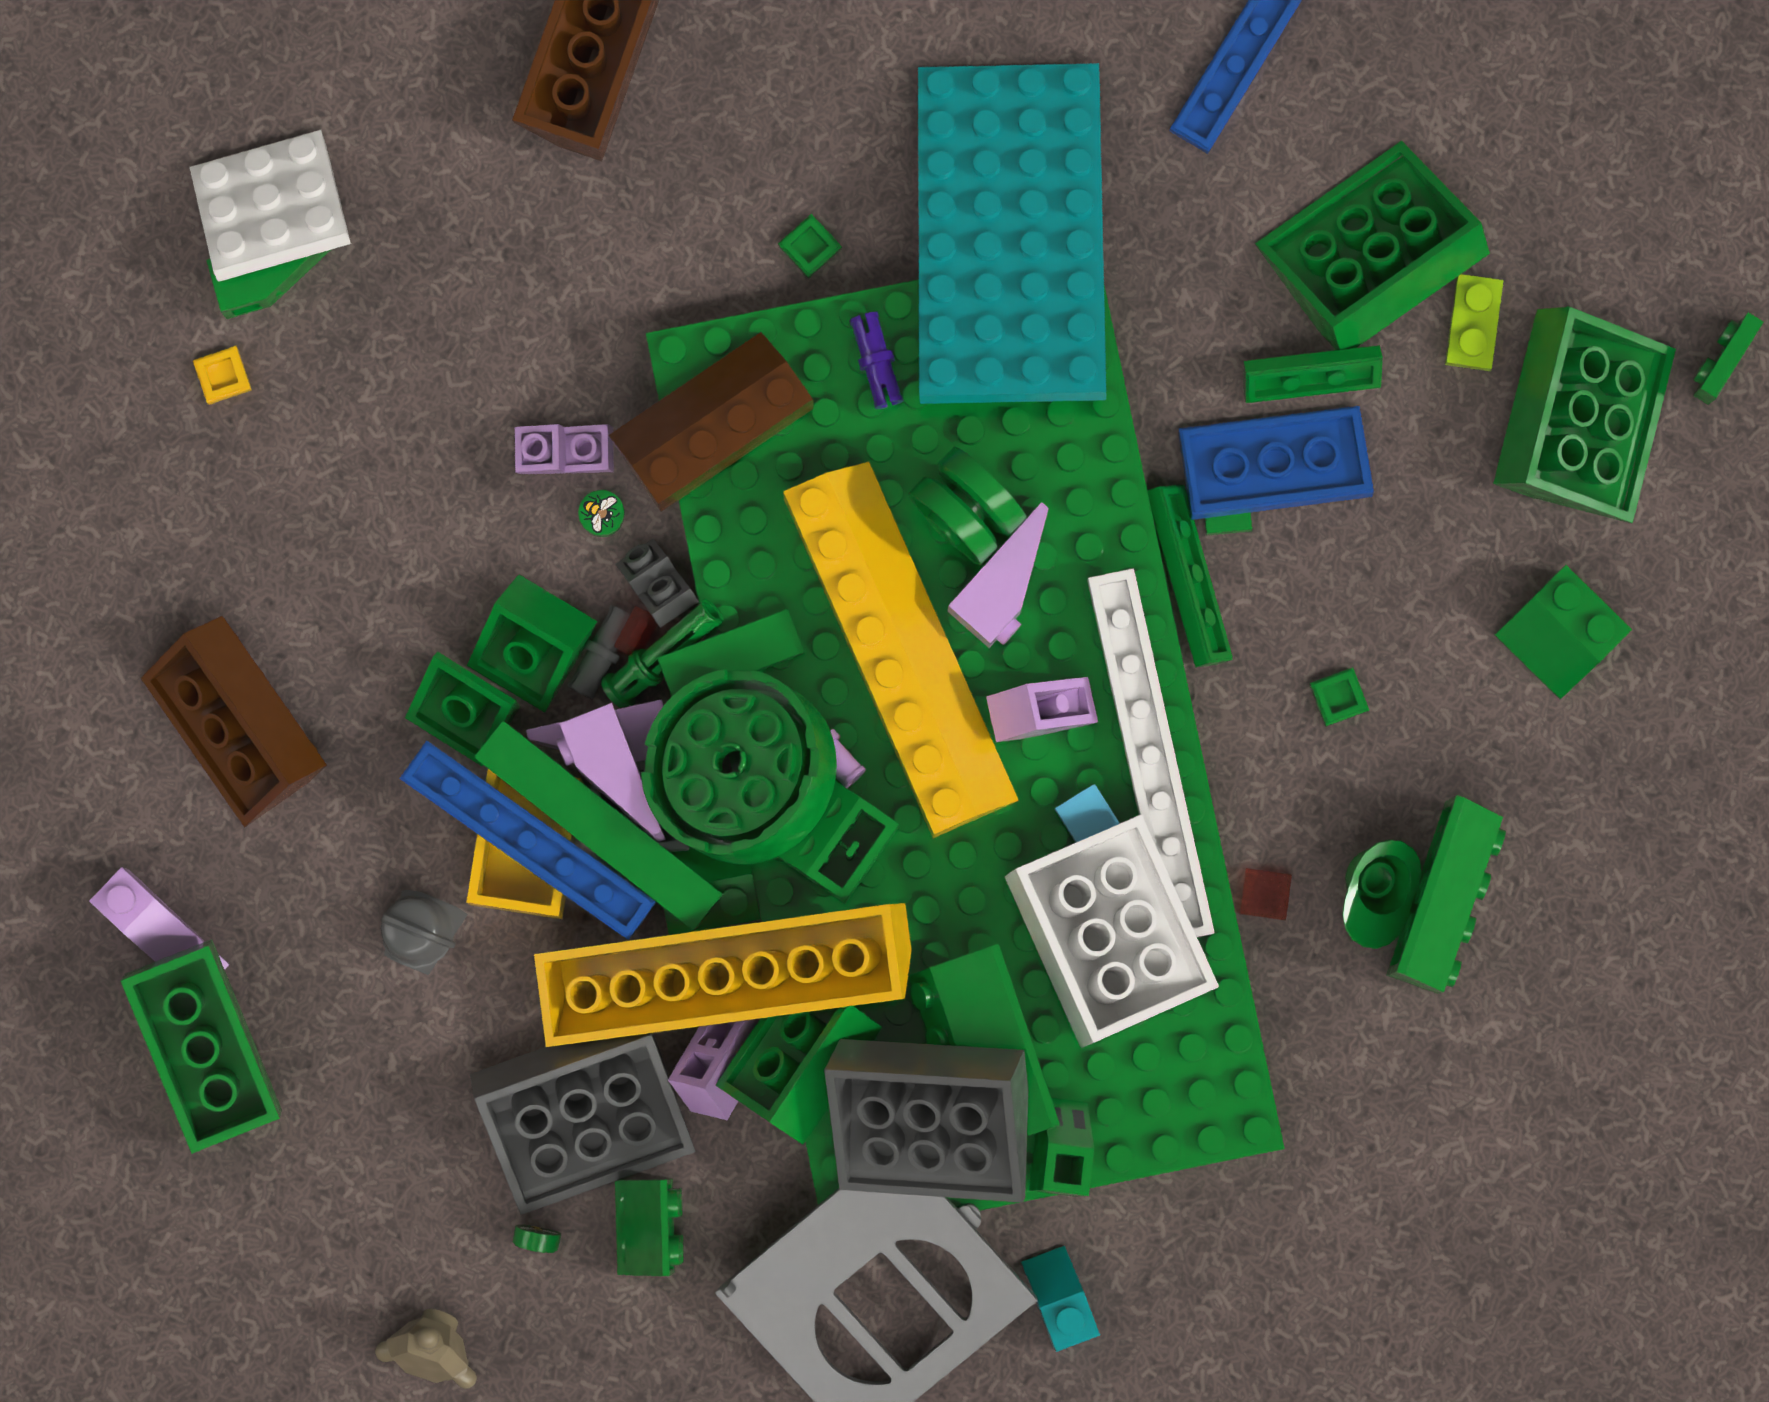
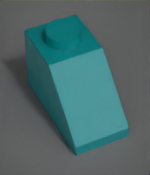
(1060, 1299)

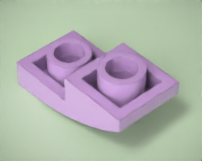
(563, 449)

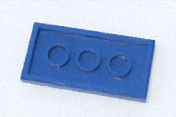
(1275, 462)

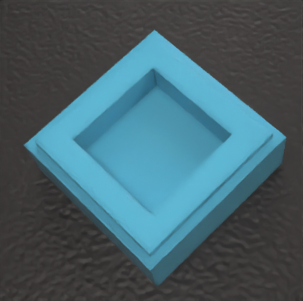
(1086, 814)

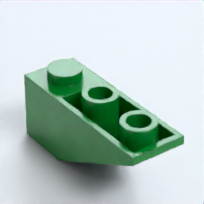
(261, 287)

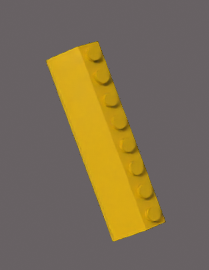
(900, 647)
(724, 974)

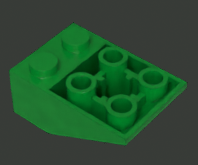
(842, 844)
(647, 1227)

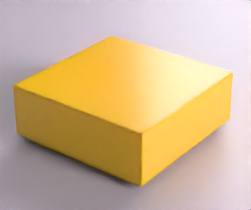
(222, 375)

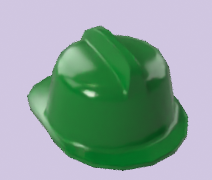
(1380, 892)

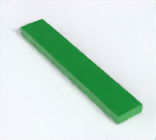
(598, 826)

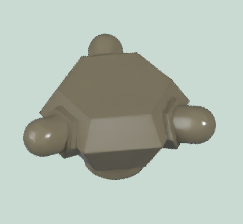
(430, 1349)

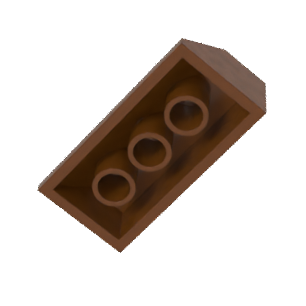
(583, 72)
(712, 421)
(232, 720)

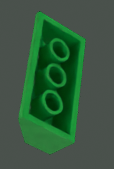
(1446, 894)
(976, 1006)

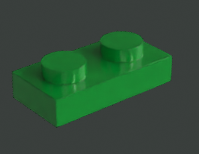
(1735, 341)

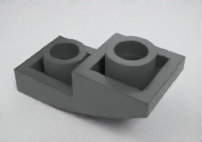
(656, 582)

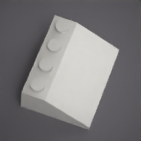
(1111, 931)

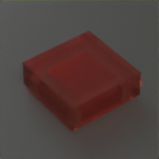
(635, 632)
(1265, 894)

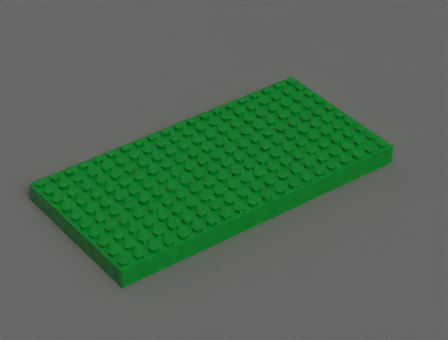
(1165, 1090)

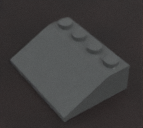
(580, 1114)
(929, 1119)

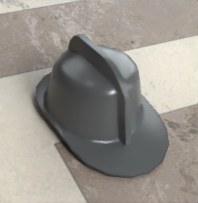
(419, 930)

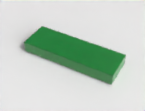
(1312, 374)
(740, 649)

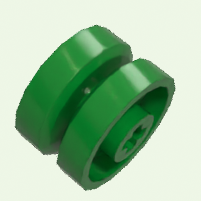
(969, 504)

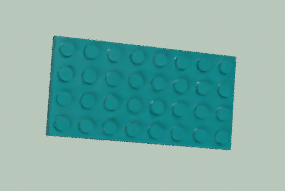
(1010, 234)

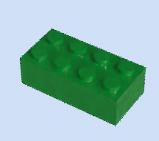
(201, 1046)

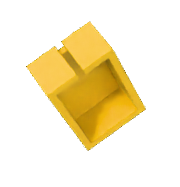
(503, 882)

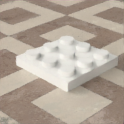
(269, 205)

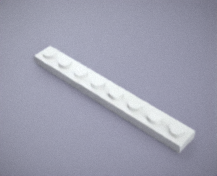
(1148, 737)

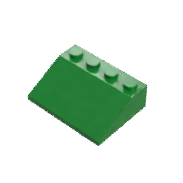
(1374, 247)
(1583, 414)

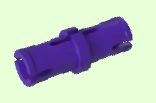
(876, 360)

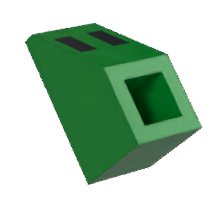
(1064, 1152)

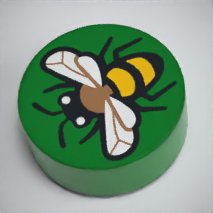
(601, 513)
(536, 1238)

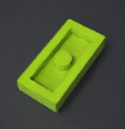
(1474, 322)

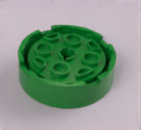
(781, 777)

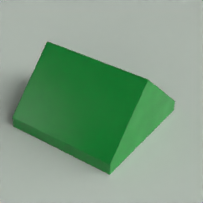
(459, 706)

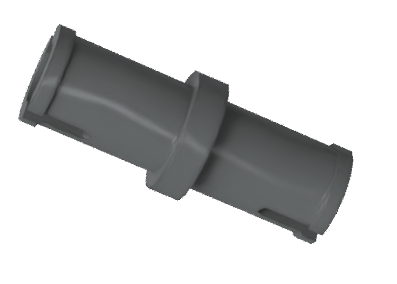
(599, 654)

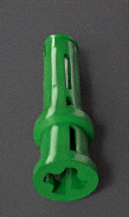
(643, 666)

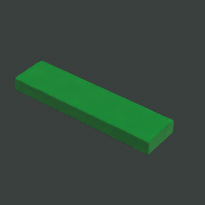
(1189, 576)

